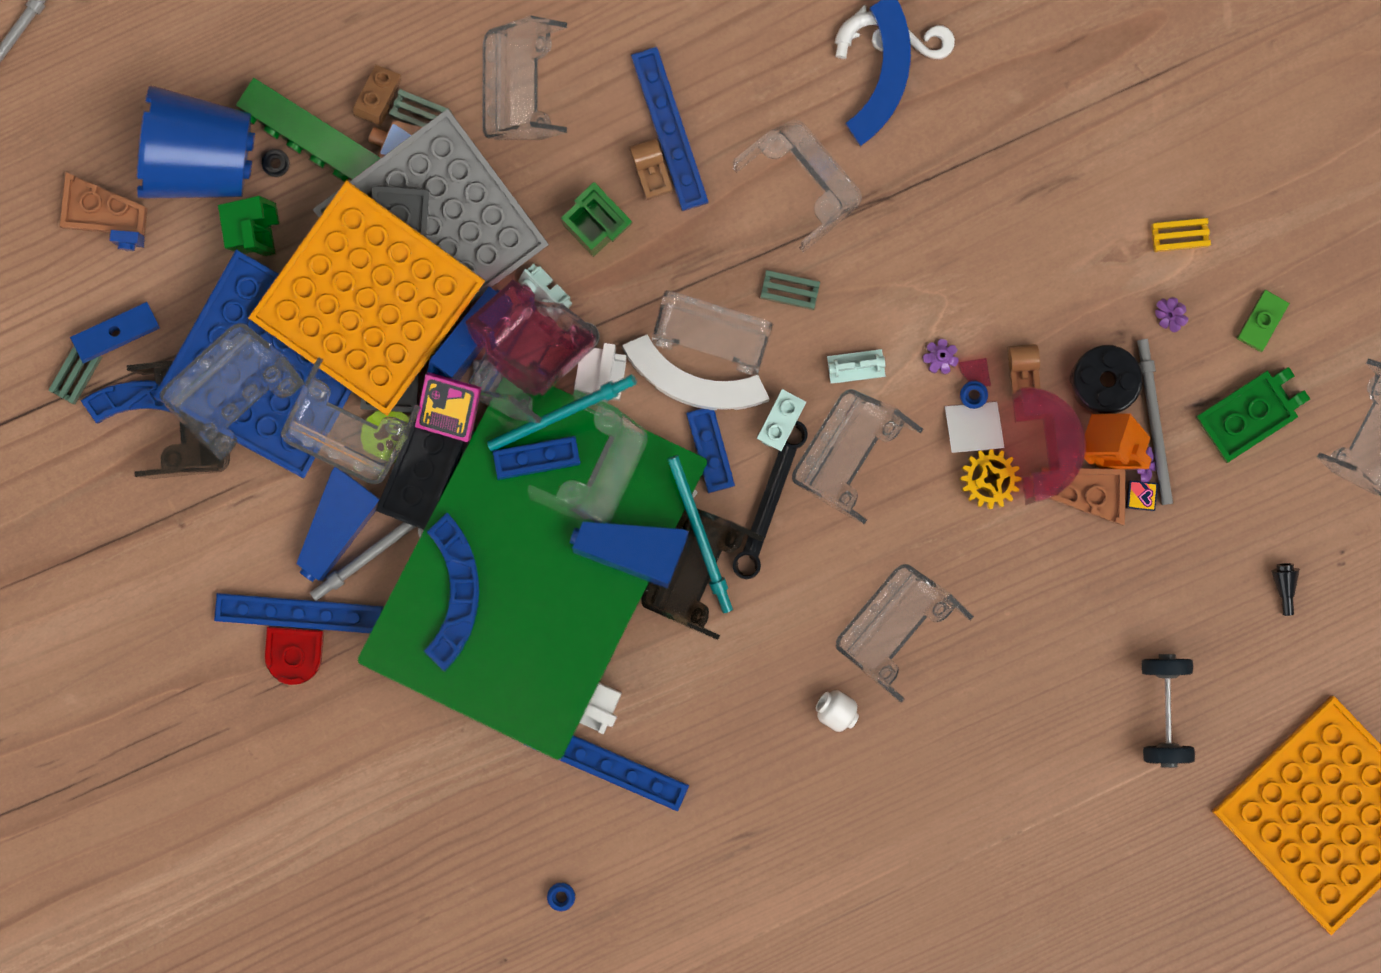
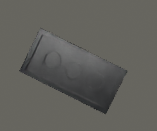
(419, 476)

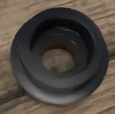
(272, 155)

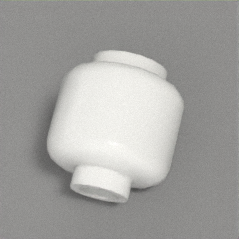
(837, 710)

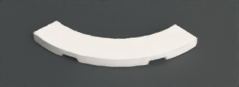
(689, 388)

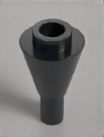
(1286, 582)

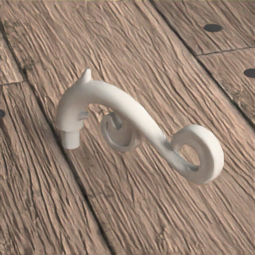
(862, 18)

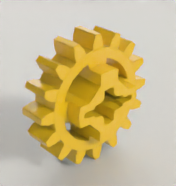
(996, 490)

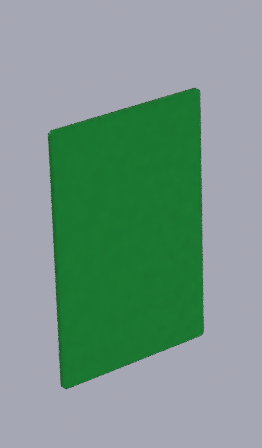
(542, 611)

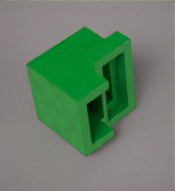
(595, 219)
(248, 224)

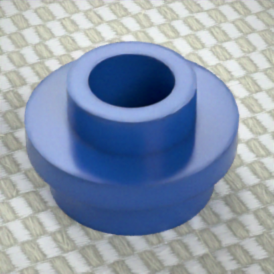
(974, 403)
(557, 905)

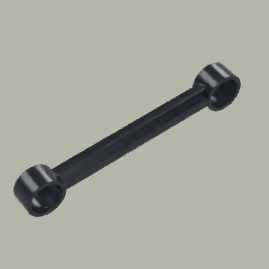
(769, 502)

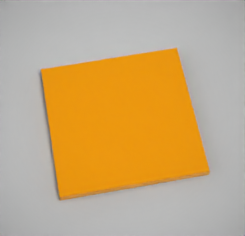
(366, 298)
(1316, 814)

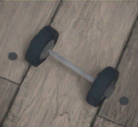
(1168, 753)

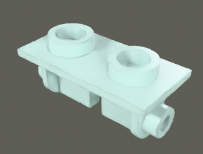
(538, 281)
(856, 366)
(781, 420)

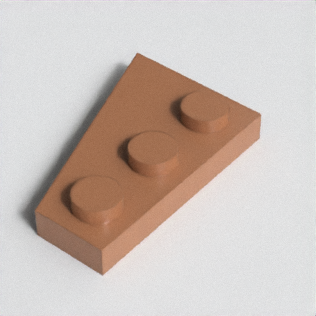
(96, 209)
(1096, 493)

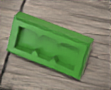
(1263, 321)

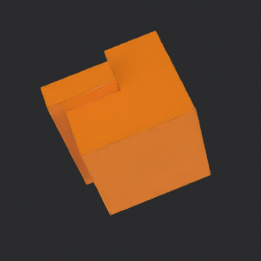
(1116, 442)

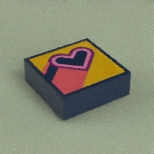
(1141, 495)

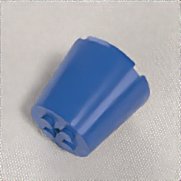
(192, 148)

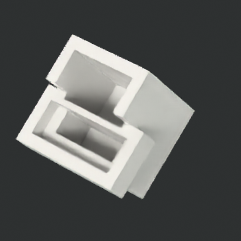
(599, 368)
(601, 709)

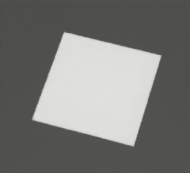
(974, 428)

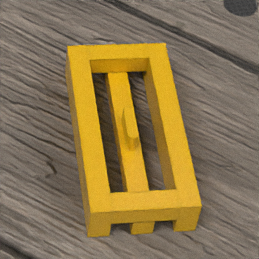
(1204, 232)

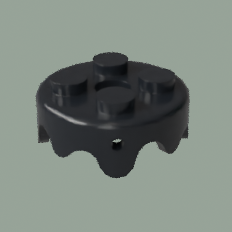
(1087, 384)

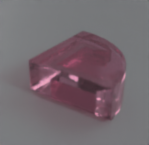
(975, 371)

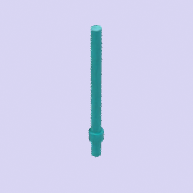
(606, 392)
(718, 584)

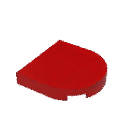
(293, 654)

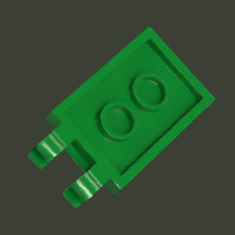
(1251, 414)

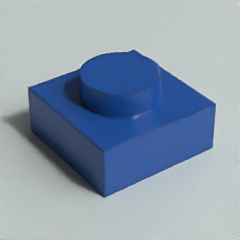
(127, 240)

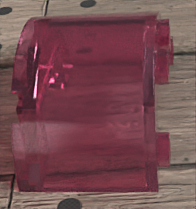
(525, 343)
(1063, 442)

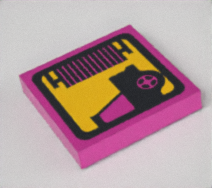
(448, 407)

